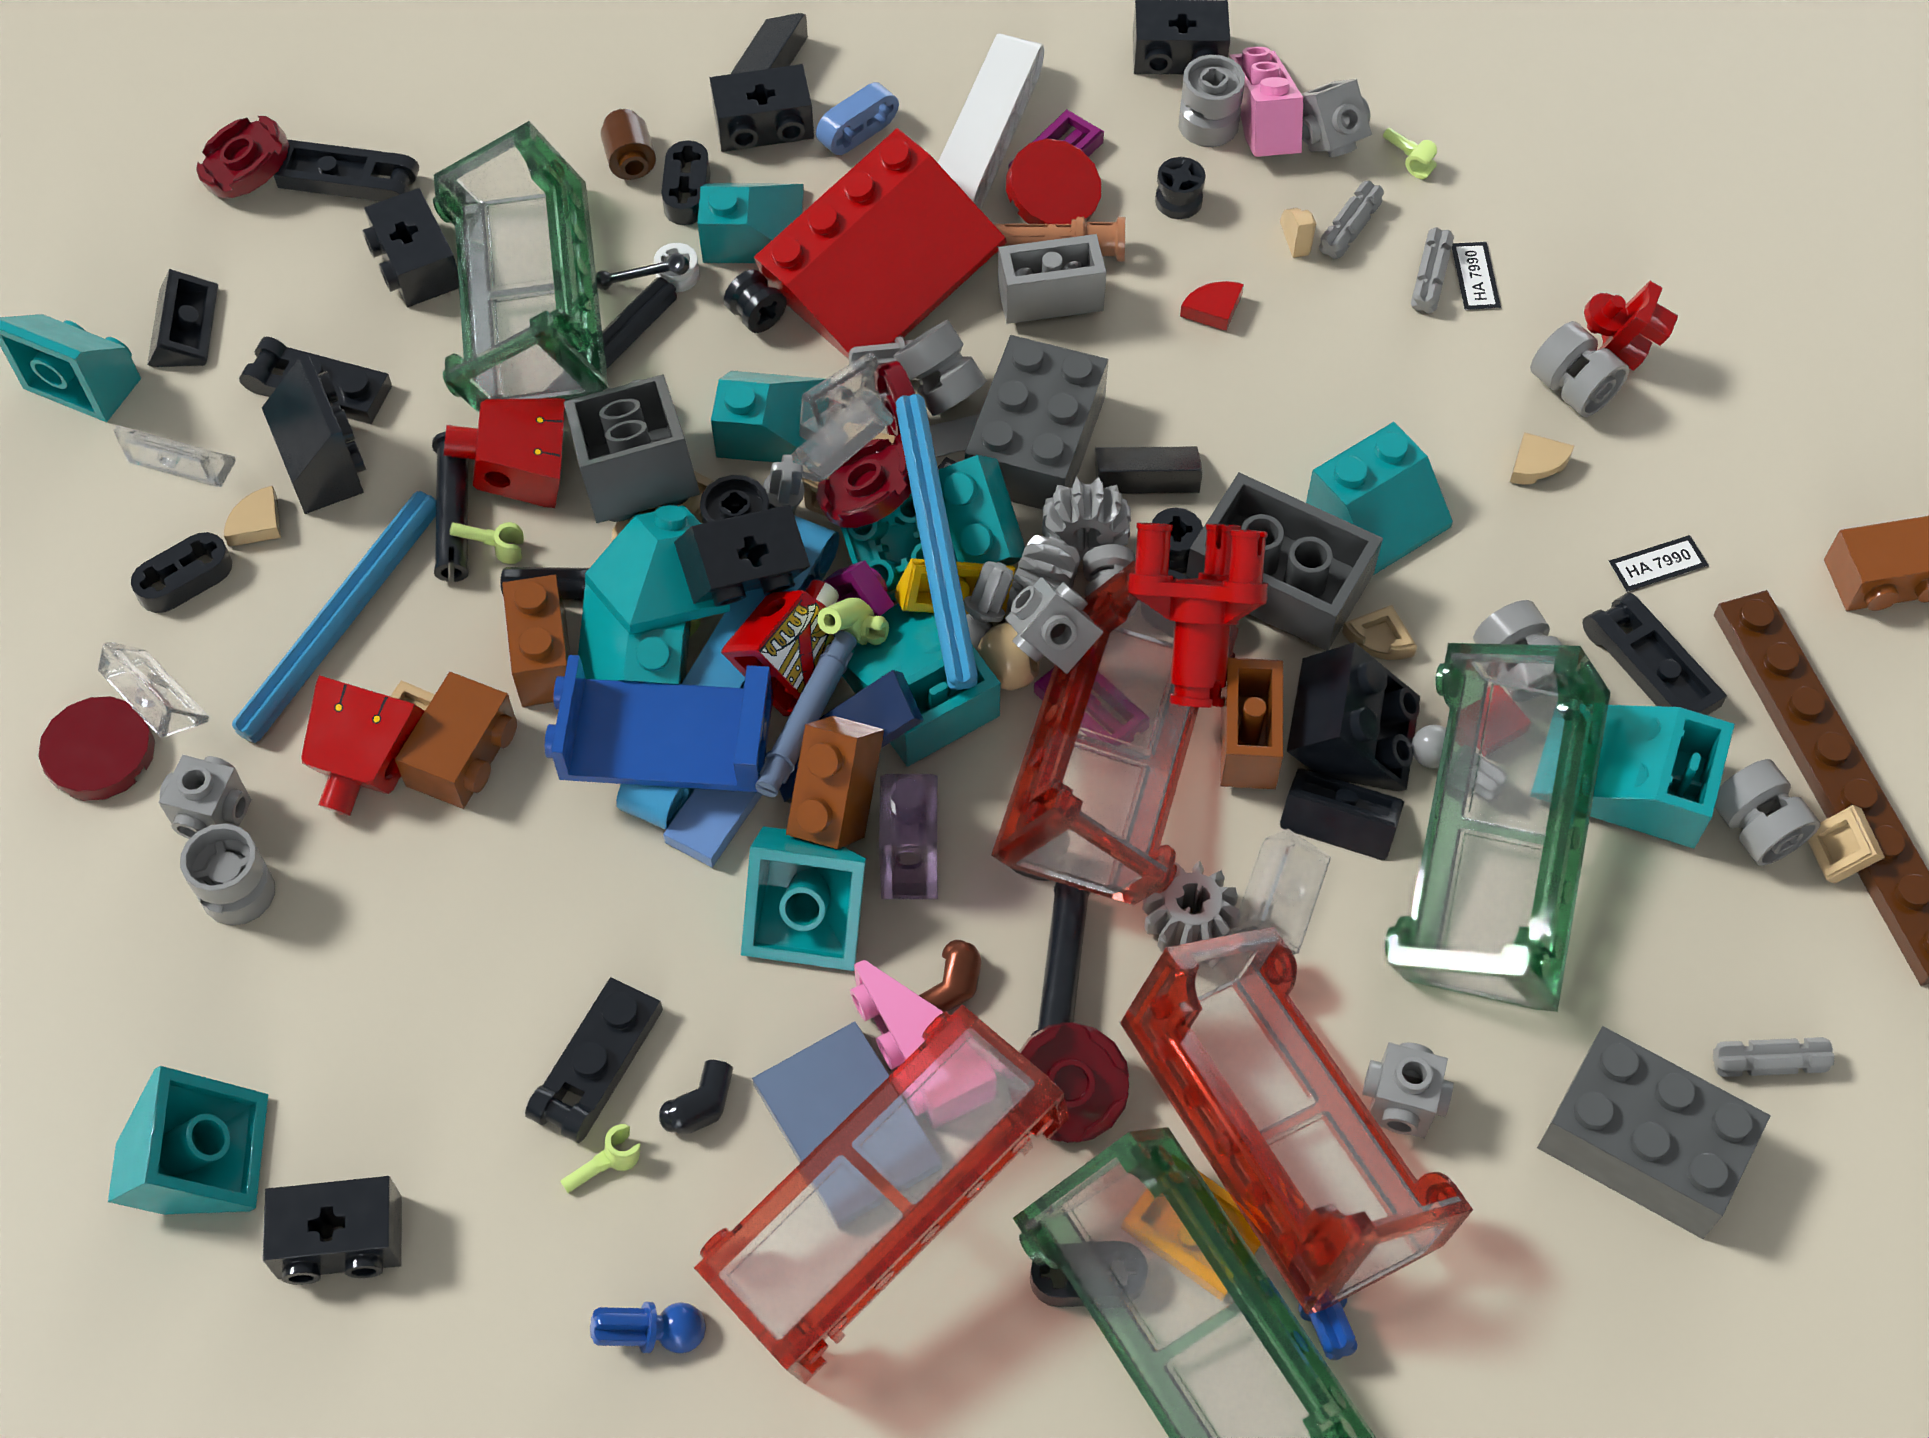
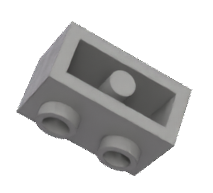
(1051, 278)

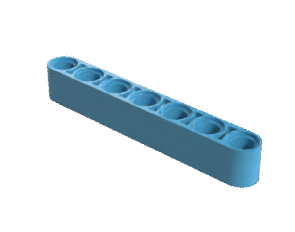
(659, 803)

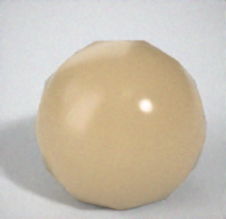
(1006, 659)

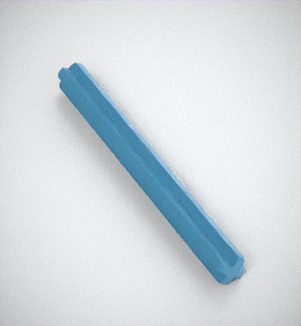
(936, 543)
(335, 618)

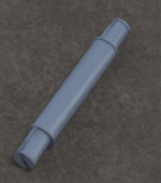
(809, 708)

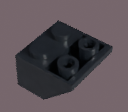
(314, 437)
(1353, 719)

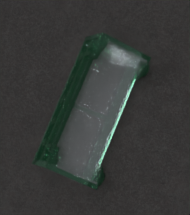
(522, 273)
(1505, 824)
(1184, 1298)

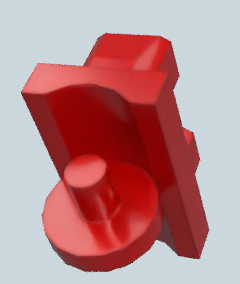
(1631, 326)

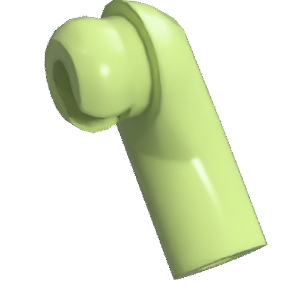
(855, 618)

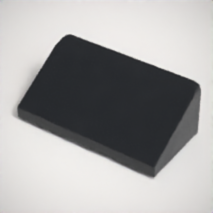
(774, 44)
(182, 321)
(1149, 469)
(1341, 813)

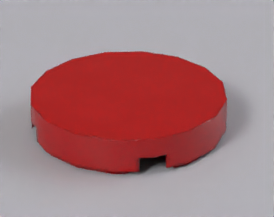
(1053, 183)

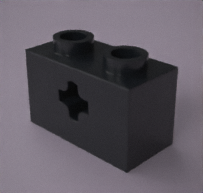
(1177, 32)
(762, 107)
(412, 246)
(713, 553)
(306, 1214)

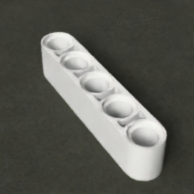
(992, 114)

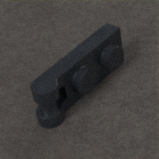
(345, 171)
(358, 388)
(1653, 656)
(595, 1059)

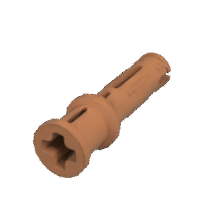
(1110, 234)

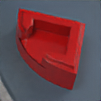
(1213, 304)

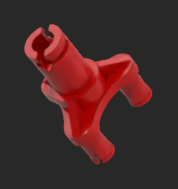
(1201, 605)

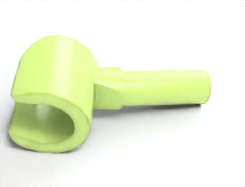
(1419, 159)
(503, 534)
(607, 1158)

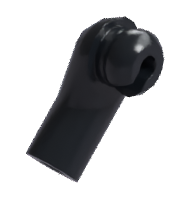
(701, 1106)

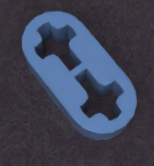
(857, 118)

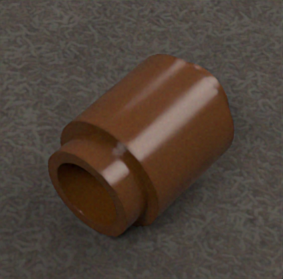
(627, 144)

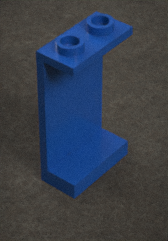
(660, 731)

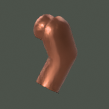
(959, 976)

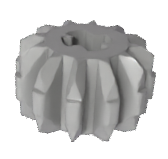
(1087, 516)
(1046, 559)
(1194, 892)

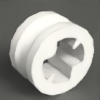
(684, 281)

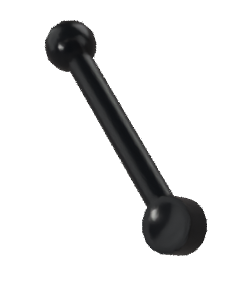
(676, 263)

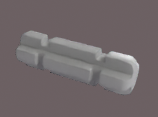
(1351, 219)
(1432, 270)
(1773, 1057)

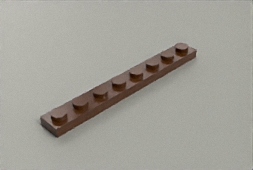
(1831, 764)

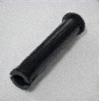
(450, 507)
(1063, 956)

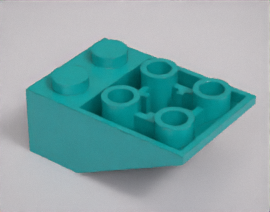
(978, 519)
(916, 652)
(1661, 770)

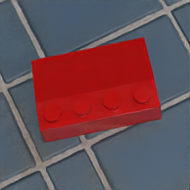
(880, 247)

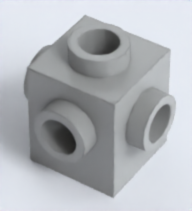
(1335, 117)
(1052, 624)
(203, 795)
(1408, 1088)

